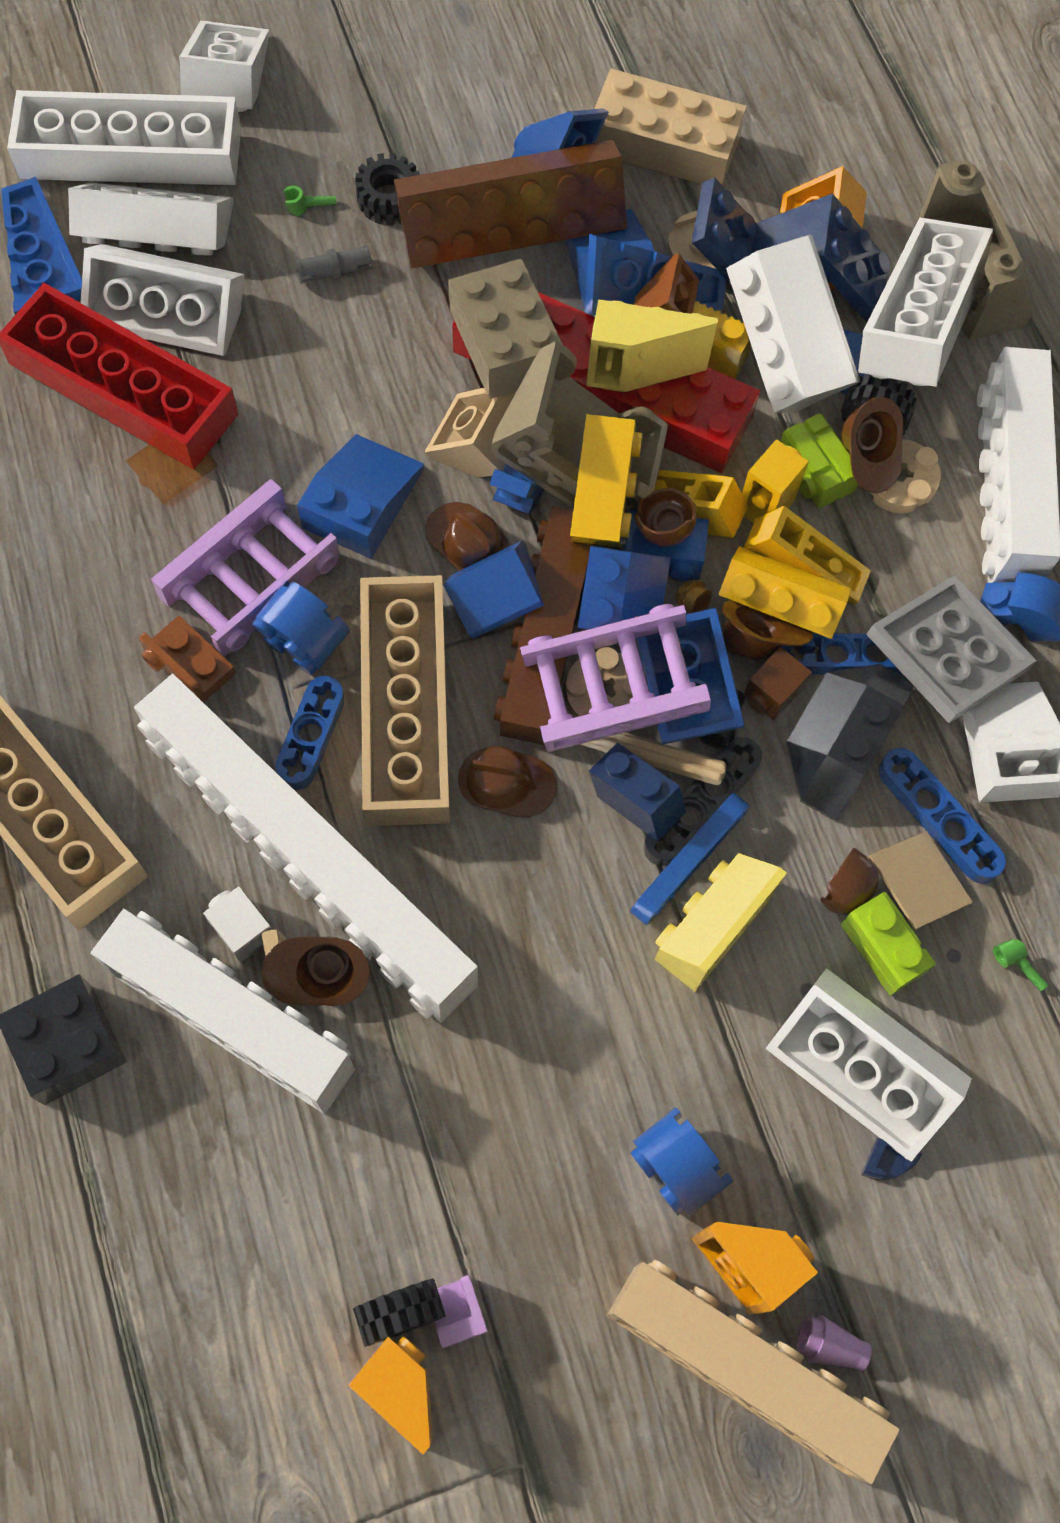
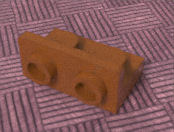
(188, 656)

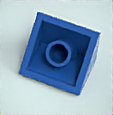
(495, 590)

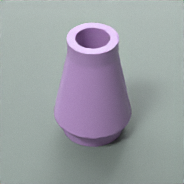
(831, 1345)

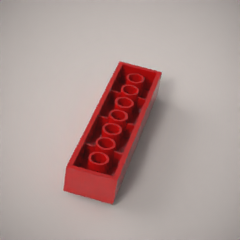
(702, 410)

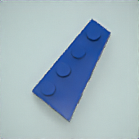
(36, 245)
(621, 270)

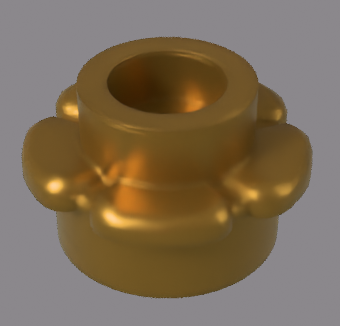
(693, 596)

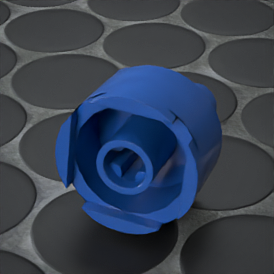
(301, 626)
(681, 1162)

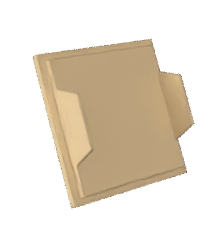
(920, 880)

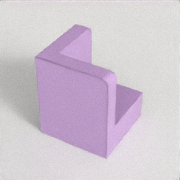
(462, 1313)

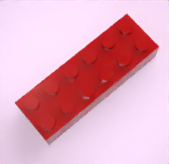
(119, 375)

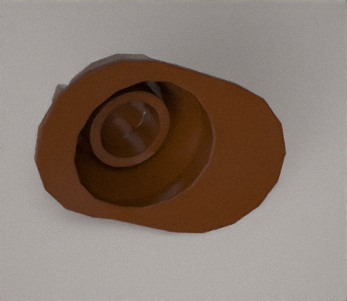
(874, 444)
(463, 534)
(757, 633)
(507, 782)
(315, 971)

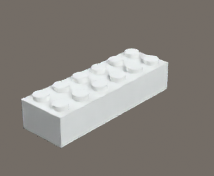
(125, 137)
(925, 302)
(1019, 466)
(224, 1010)

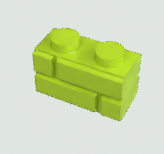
(829, 466)
(887, 943)

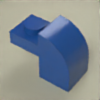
(515, 489)
(1028, 601)

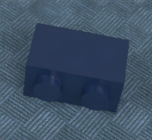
(637, 791)

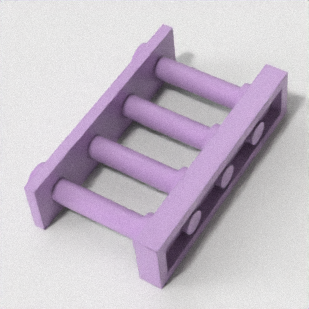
(237, 532)
(603, 717)

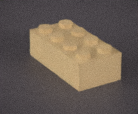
(670, 127)

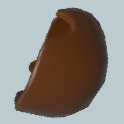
(666, 517)
(852, 884)

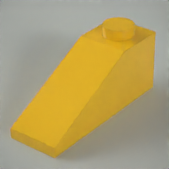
(714, 496)
(798, 544)

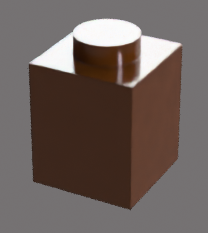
(776, 684)

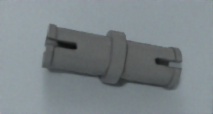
(333, 264)

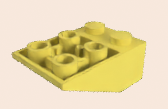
(646, 345)

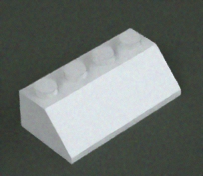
(149, 216)
(163, 297)
(793, 324)
(870, 1065)

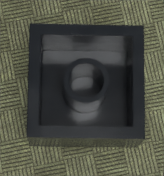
(61, 1040)

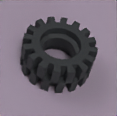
(378, 174)
(872, 387)
(399, 1312)

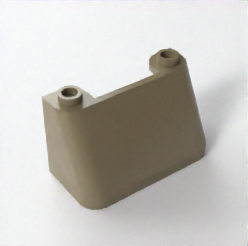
(962, 197)
(547, 424)

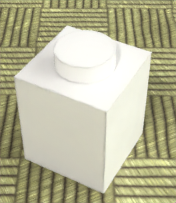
(237, 922)

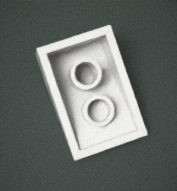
(224, 62)

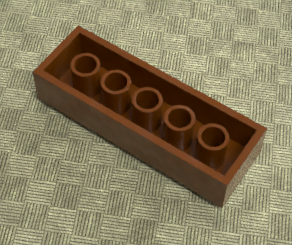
(512, 203)

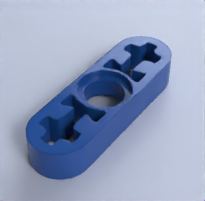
(332, 708)

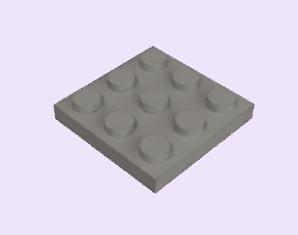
(951, 648)

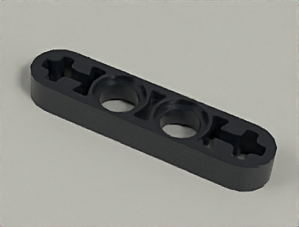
(704, 802)

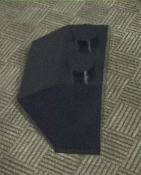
(844, 733)

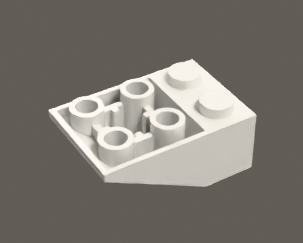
(1014, 745)

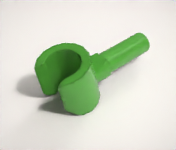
(298, 203)
(1016, 952)

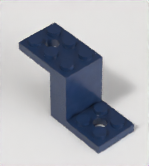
(846, 251)

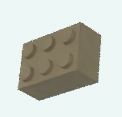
(501, 323)

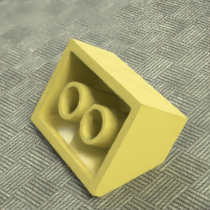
(717, 918)

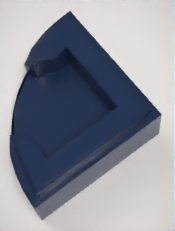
(886, 1162)

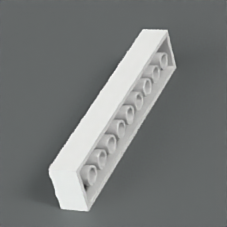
(308, 850)

